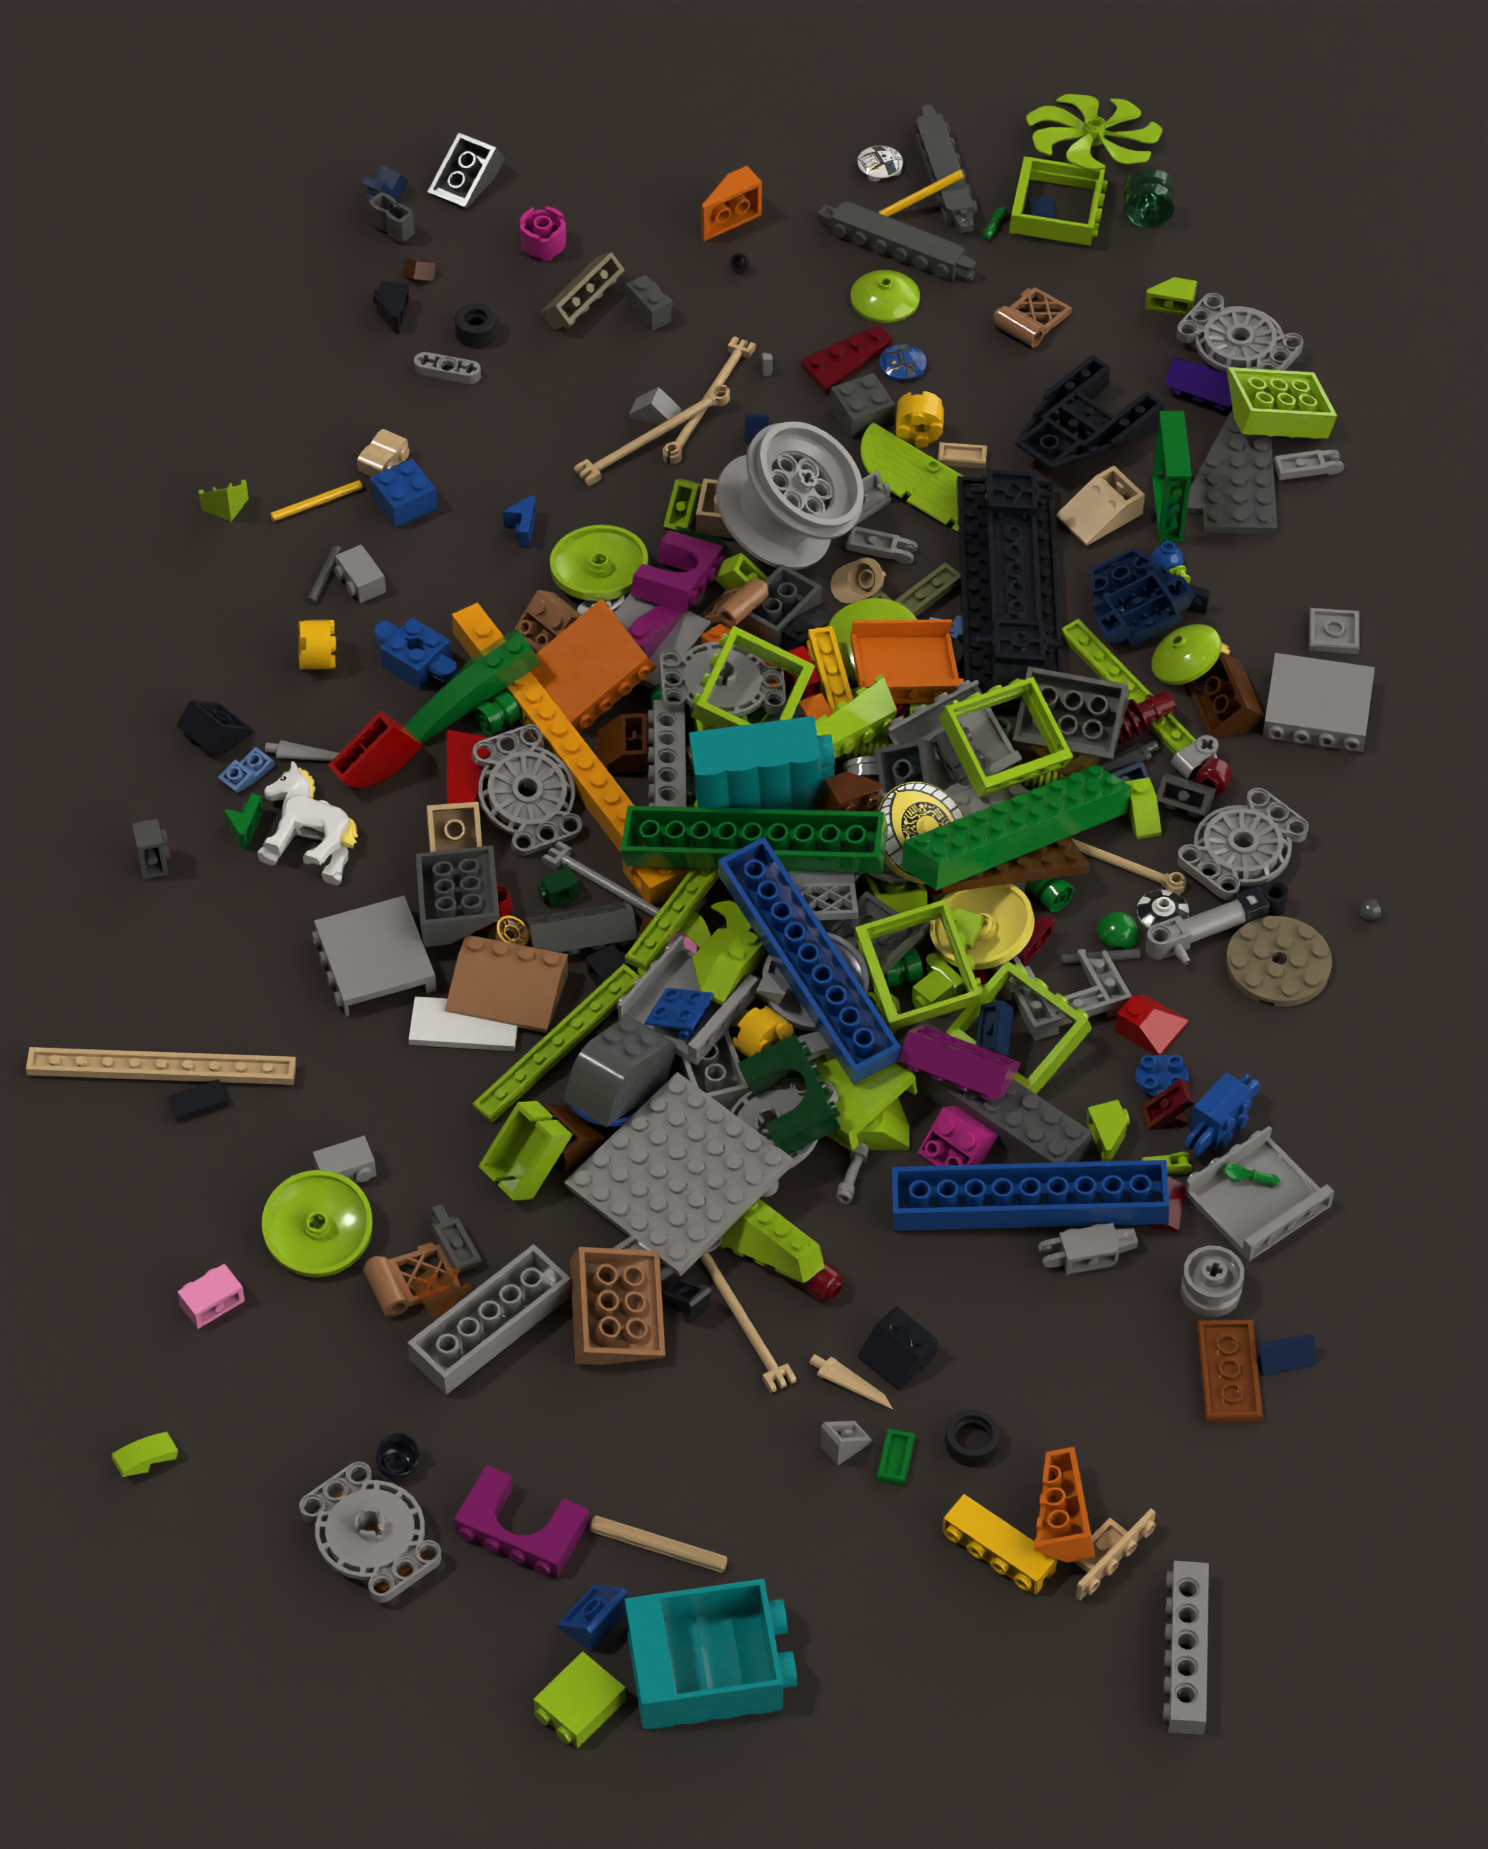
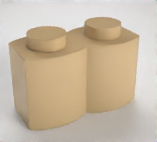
(383, 453)

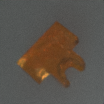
(438, 1293)

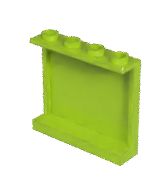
(863, 1100)

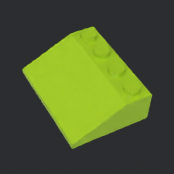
(1280, 403)

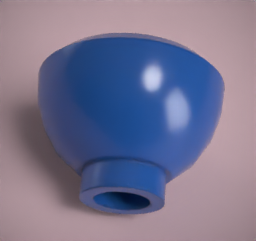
(1167, 555)

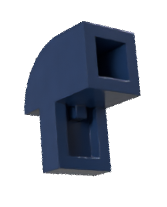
(387, 182)

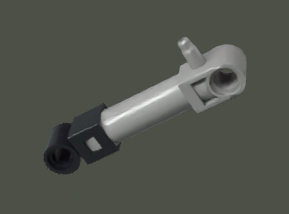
(1177, 934)

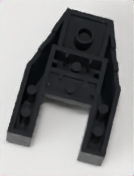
(1074, 428)

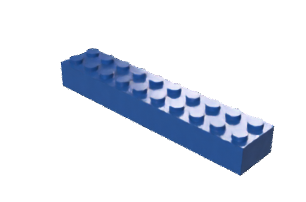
(809, 960)
(1030, 1195)

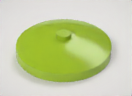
(597, 562)
(863, 610)
(317, 1223)

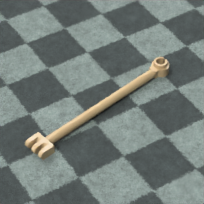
(737, 351)
(590, 472)
(1167, 880)
(774, 1371)

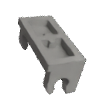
(875, 495)

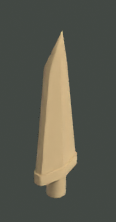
(842, 1376)

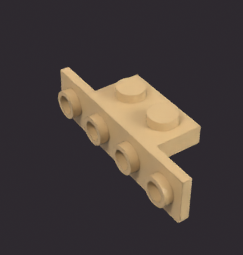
(1110, 1545)

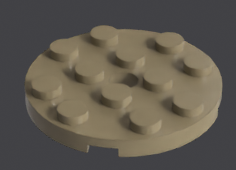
(1285, 984)

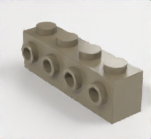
(582, 291)

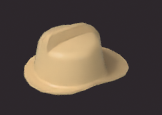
(857, 580)

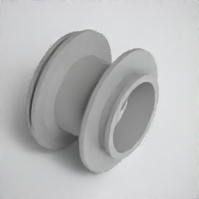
(790, 494)

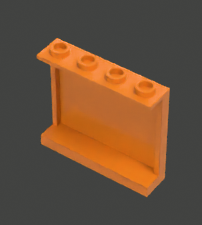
(909, 654)
(591, 665)

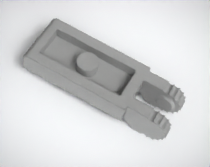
(1308, 464)
(881, 544)

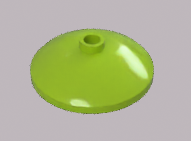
(885, 296)
(1186, 654)

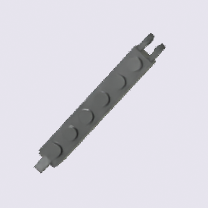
(940, 161)
(898, 241)

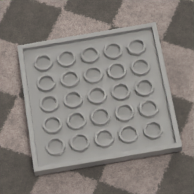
(679, 1173)

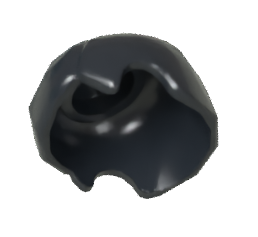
(397, 1455)

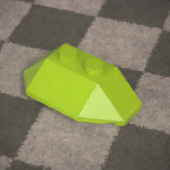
(727, 961)

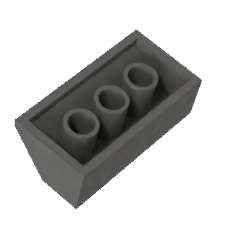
(583, 928)

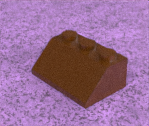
(1226, 698)

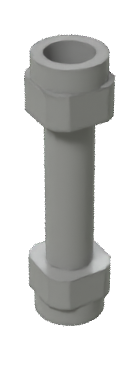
(846, 1189)

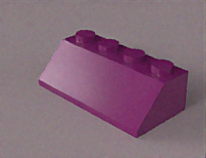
(958, 1062)

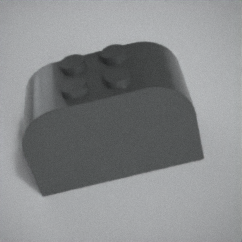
(619, 1070)

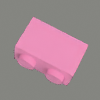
(210, 1295)

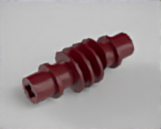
(1145, 712)

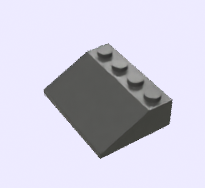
(1084, 708)
(456, 893)

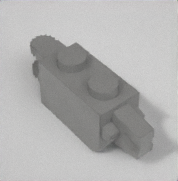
(1088, 1247)

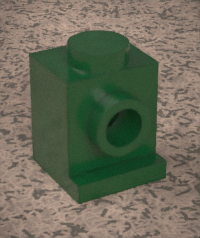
(558, 887)

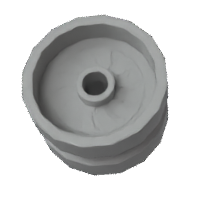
(1212, 1281)

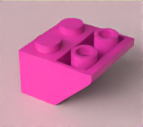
(957, 1139)

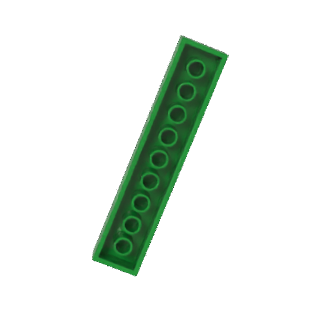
(1015, 827)
(798, 837)

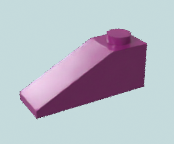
(653, 628)

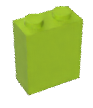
(579, 1700)

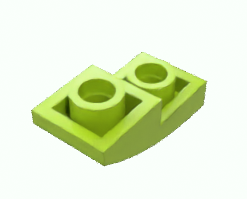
(138, 1456)

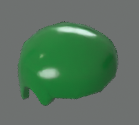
(1118, 930)

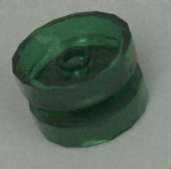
(1148, 198)

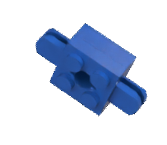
(403, 654)
(1221, 1113)

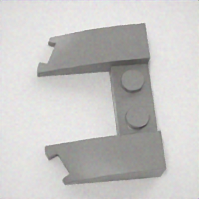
(1106, 995)

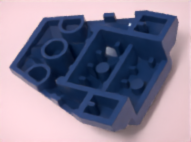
(1137, 597)

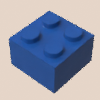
(403, 493)

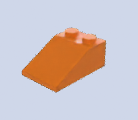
(732, 203)

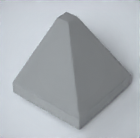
(772, 987)

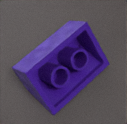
(1199, 381)

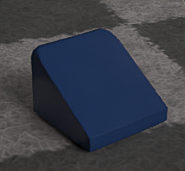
(754, 424)

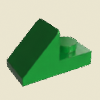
(244, 823)

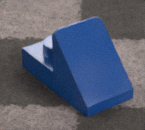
(521, 518)

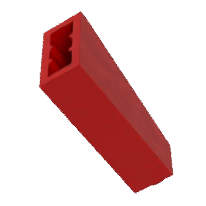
(462, 772)

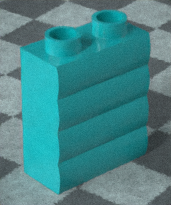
(761, 765)
(708, 1653)

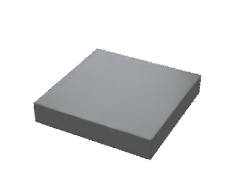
(1334, 631)

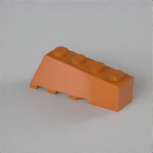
(1063, 1514)

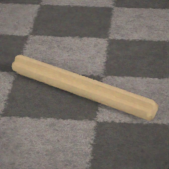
(658, 1544)

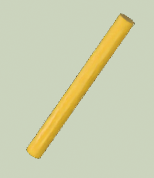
(923, 193)
(316, 500)

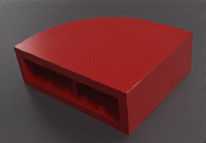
(375, 752)

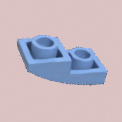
(244, 774)

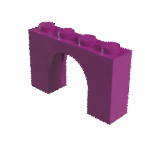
(678, 589)
(544, 1550)

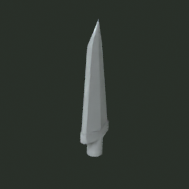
(296, 751)

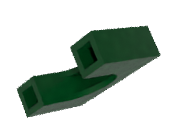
(814, 1114)

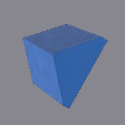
(594, 1615)

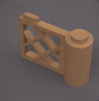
(1024, 325)
(736, 603)
(390, 1283)

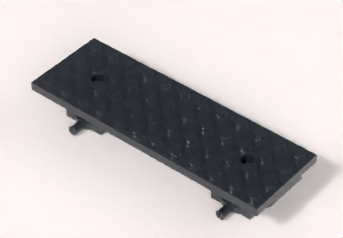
(1008, 578)

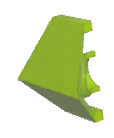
(224, 502)

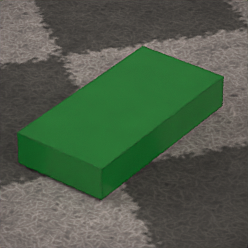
(895, 1457)

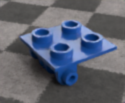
(680, 1010)

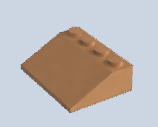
(507, 983)
(616, 1305)

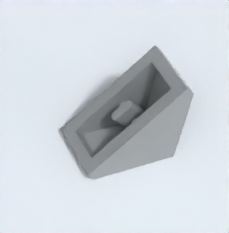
(654, 407)
(843, 1440)

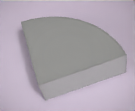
(767, 364)

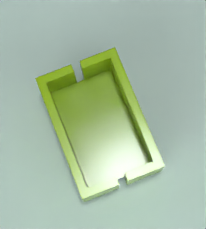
(525, 1150)

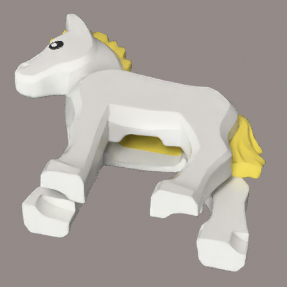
(311, 820)

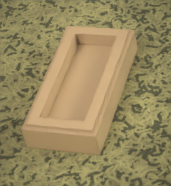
(962, 455)

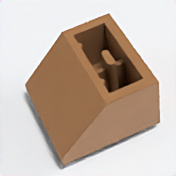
(545, 619)

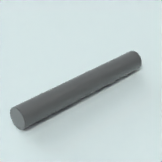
(323, 575)
(1115, 955)

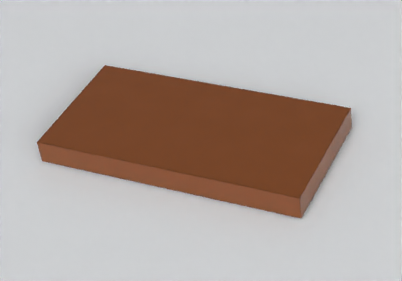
(1229, 1371)

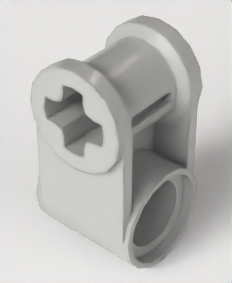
(1191, 758)

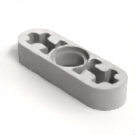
(430, 369)

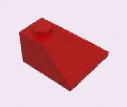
(1149, 1023)

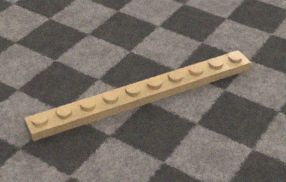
(161, 1066)

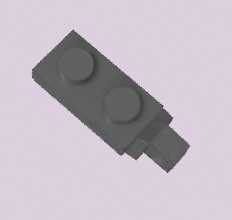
(454, 1240)

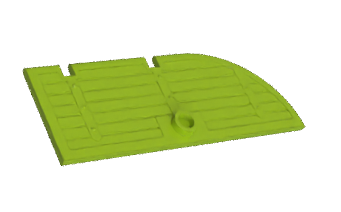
(911, 473)

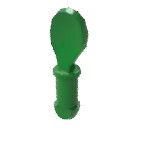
(994, 223)
(1238, 1173)

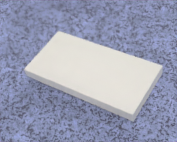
(444, 1029)

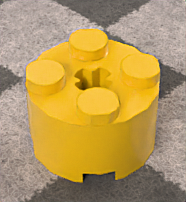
(919, 418)
(316, 644)
(761, 1030)

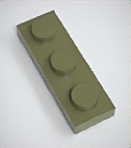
(930, 589)

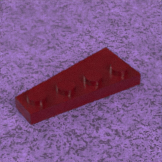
(838, 361)

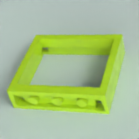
(1061, 174)
(719, 718)
(1043, 718)
(904, 920)
(1038, 987)

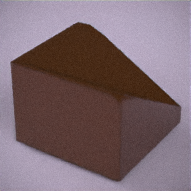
(419, 269)

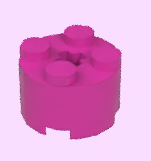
(543, 233)

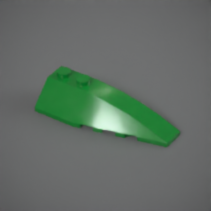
(474, 684)

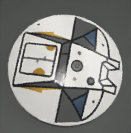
(880, 162)

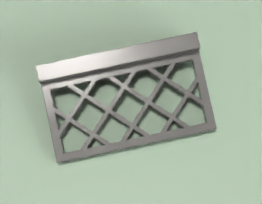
(820, 886)

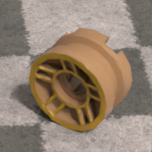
(509, 930)

